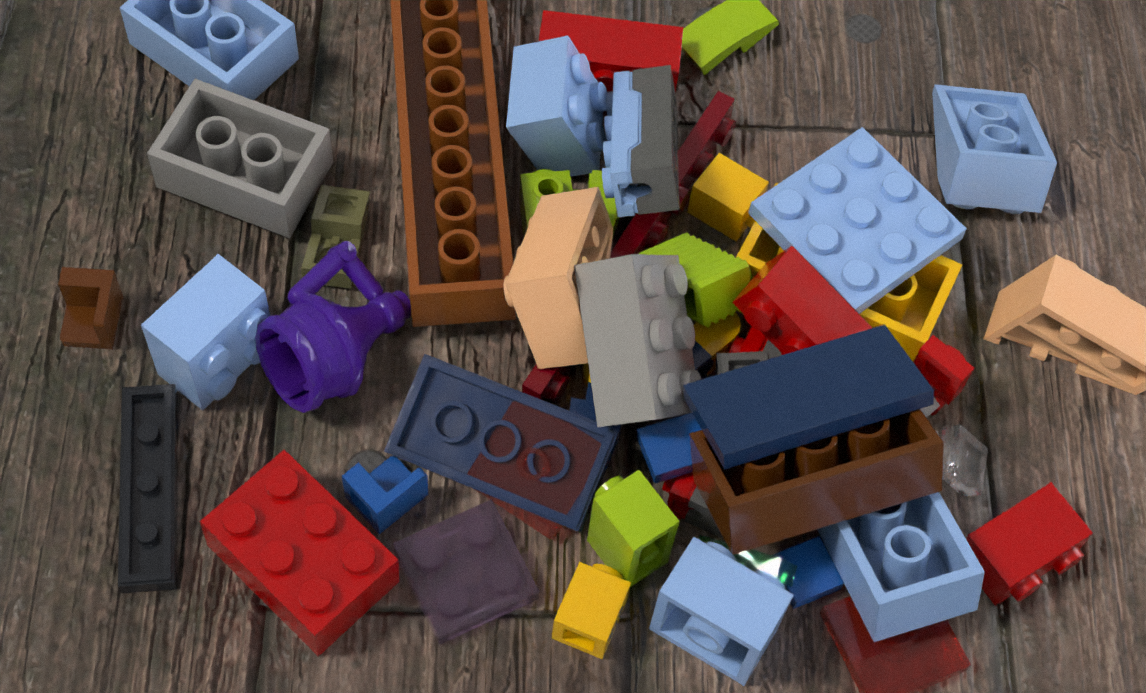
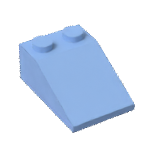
(990, 150)

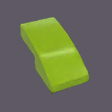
(724, 30)

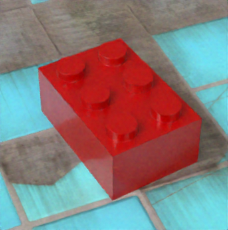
(301, 552)

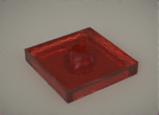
(548, 461)
(898, 662)

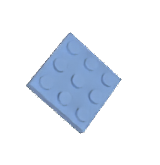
(858, 219)

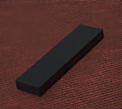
(148, 489)

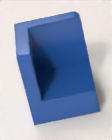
(385, 491)

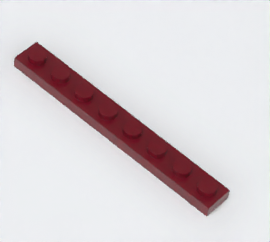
(650, 229)

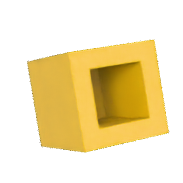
(724, 196)
(591, 609)

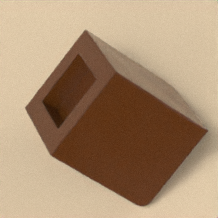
(91, 307)

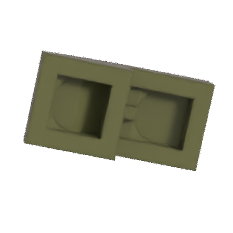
(336, 218)

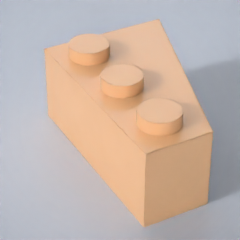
(542, 281)
(1077, 319)

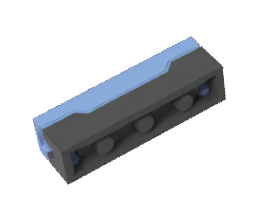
(642, 142)

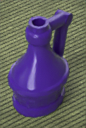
(322, 347)

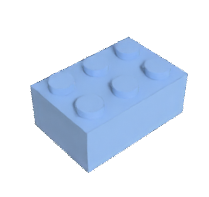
(217, 41)
(905, 566)

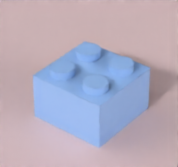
(556, 107)
(207, 332)
(720, 609)

